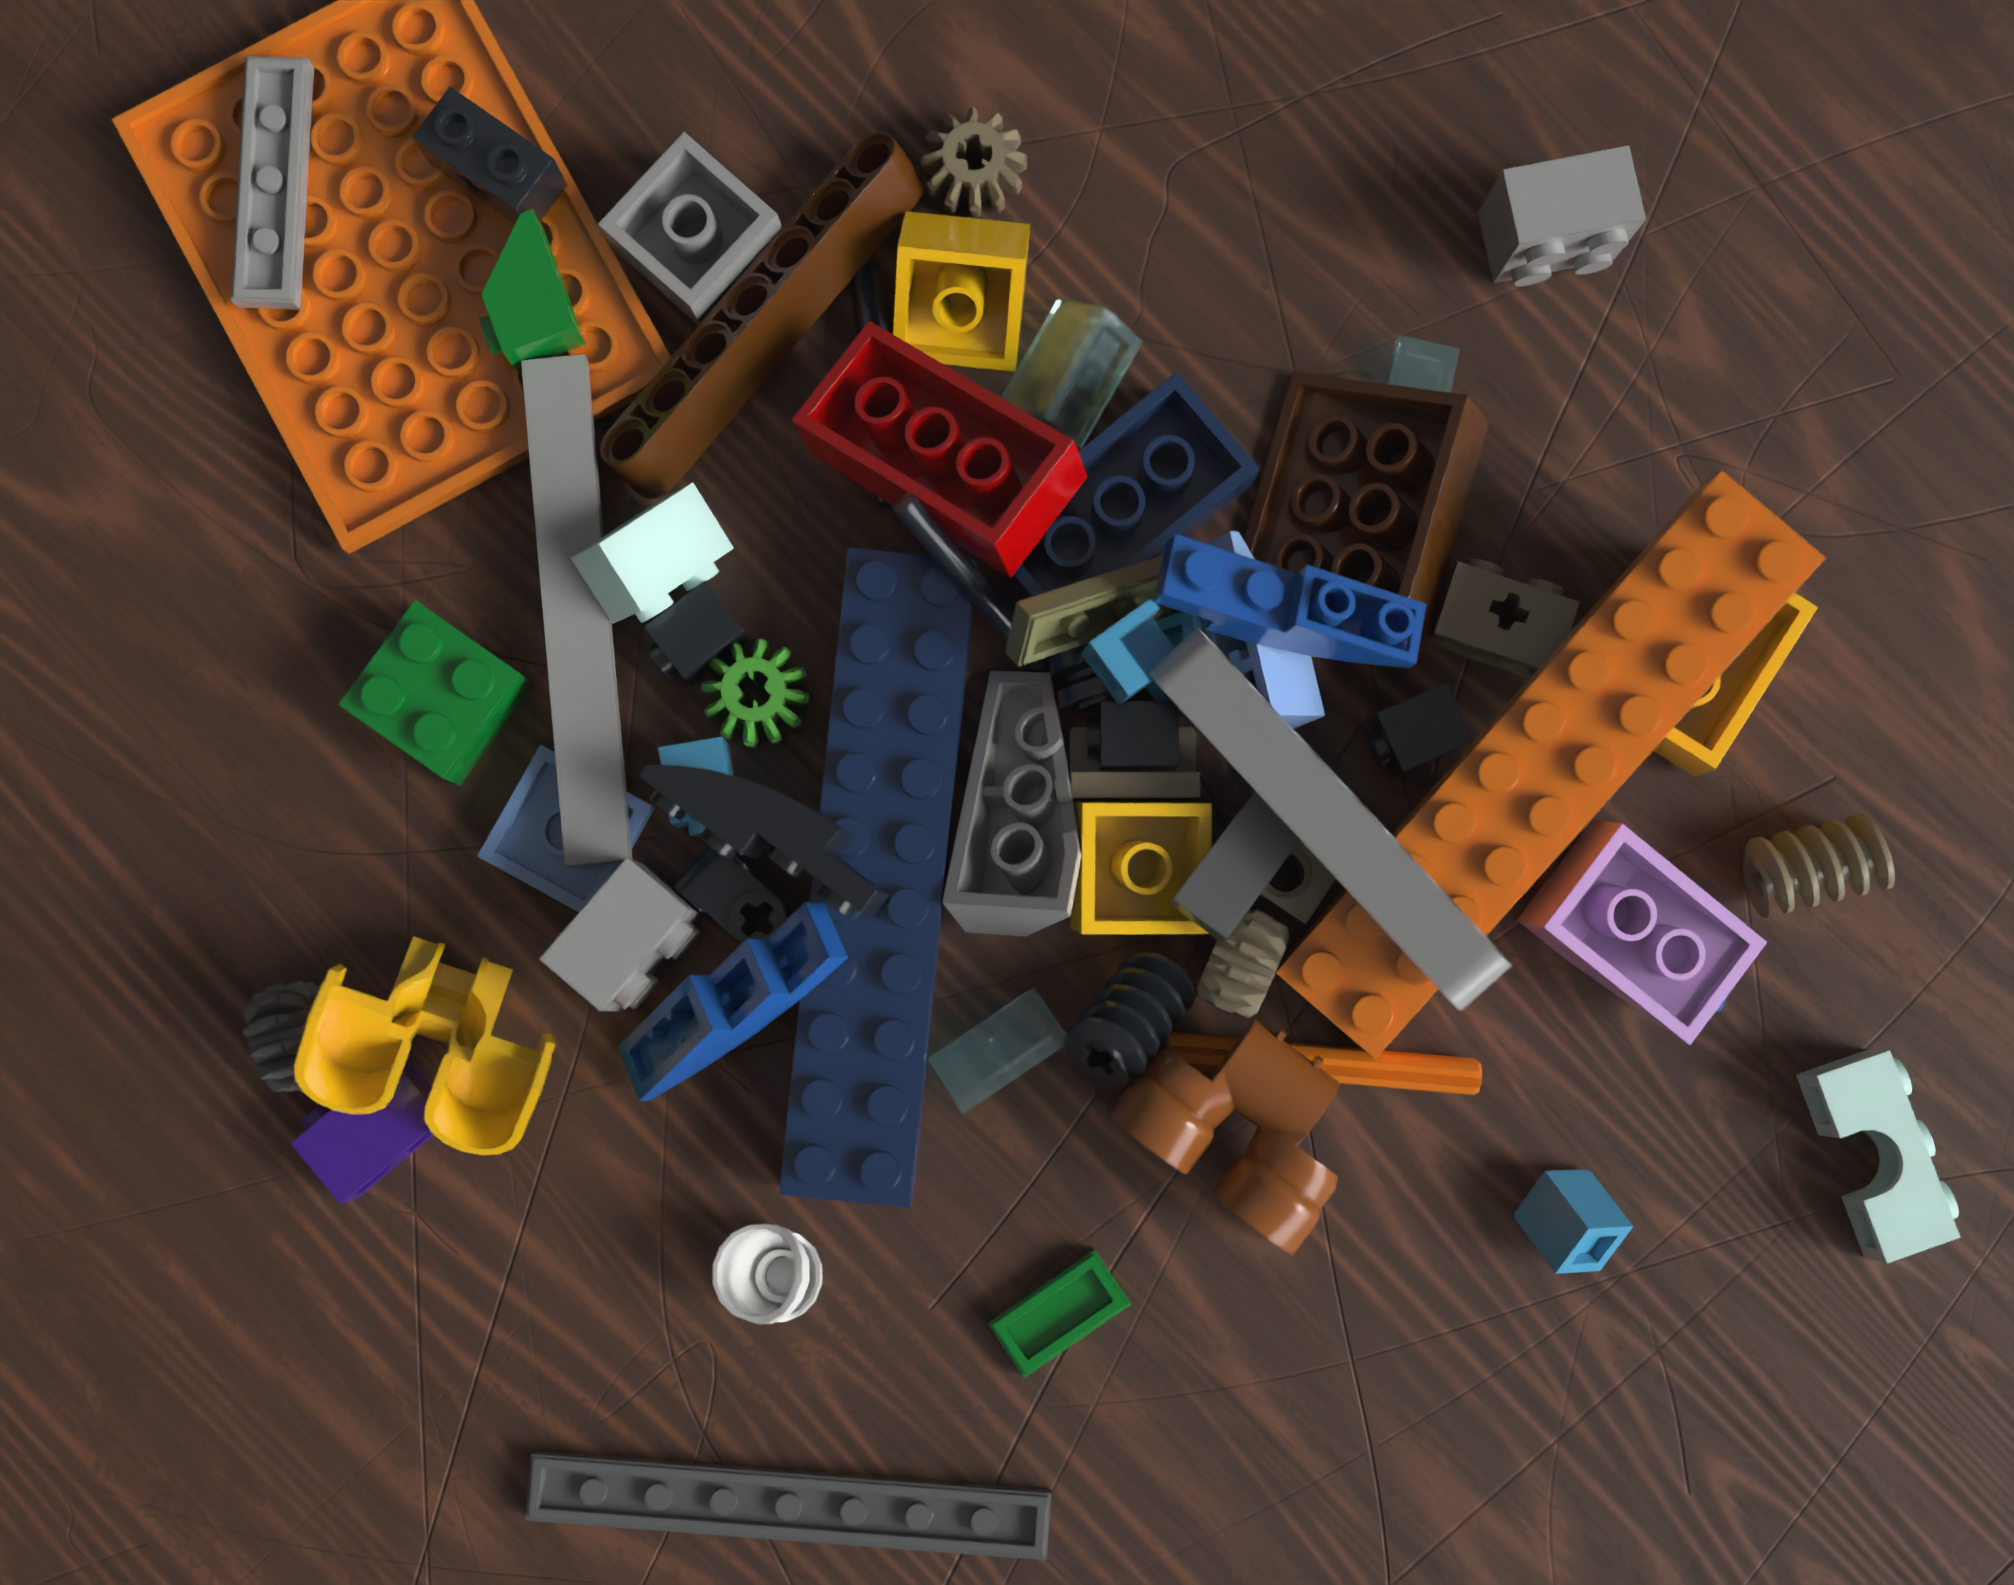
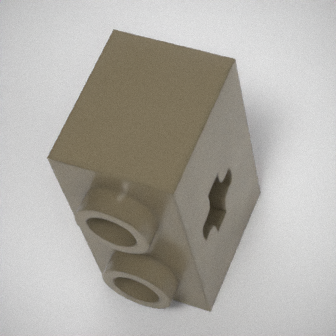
(1471, 629)

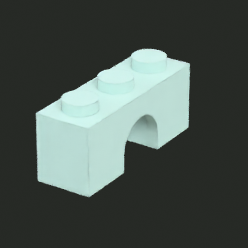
(1905, 1202)

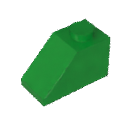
(528, 299)

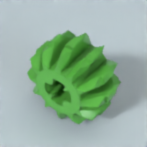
(734, 700)

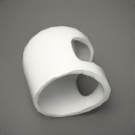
(791, 1278)

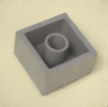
(1561, 216)
(690, 227)
(624, 938)

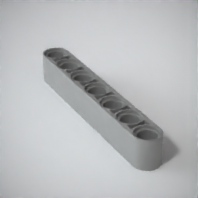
(1330, 819)

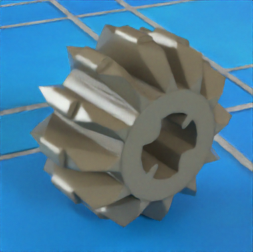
(997, 156)
(1244, 965)

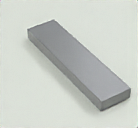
(272, 183)

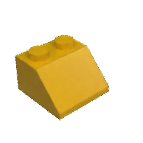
(961, 288)

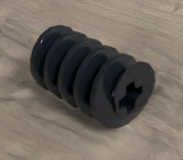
(1129, 1020)

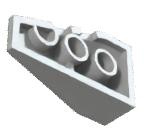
(1017, 821)

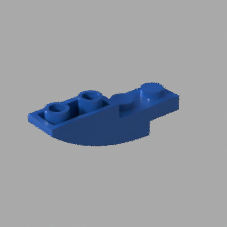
(1288, 610)

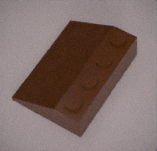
(1368, 484)

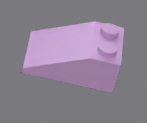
(1642, 929)

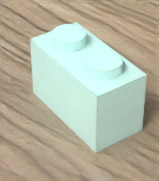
(653, 555)

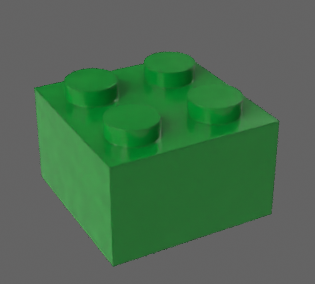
(436, 694)

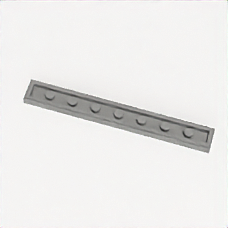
(574, 622)

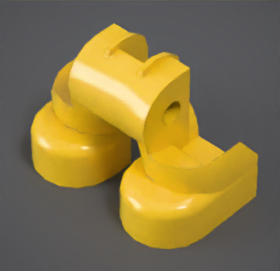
(361, 1043)

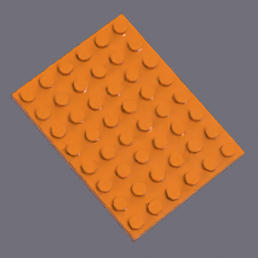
(386, 361)

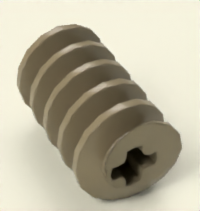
(1816, 859)

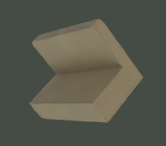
(1145, 785)

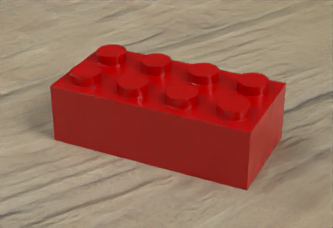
(926, 430)

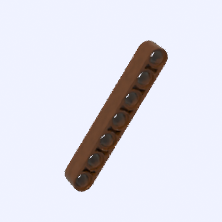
(762, 316)

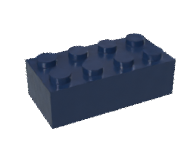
(1148, 477)

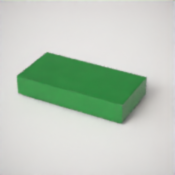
(1059, 1313)

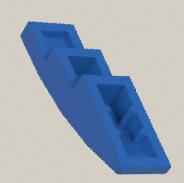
(740, 998)

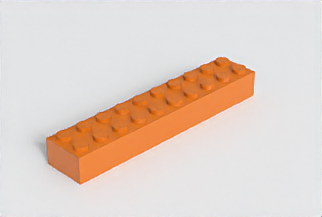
(1564, 744)

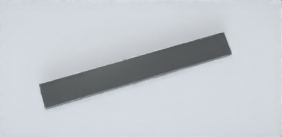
(788, 1504)

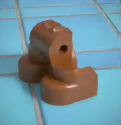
(1270, 1085)

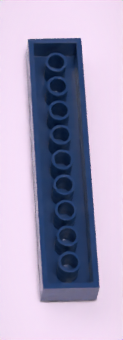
(894, 789)

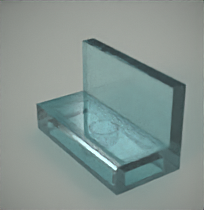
(1073, 368)
(998, 1050)

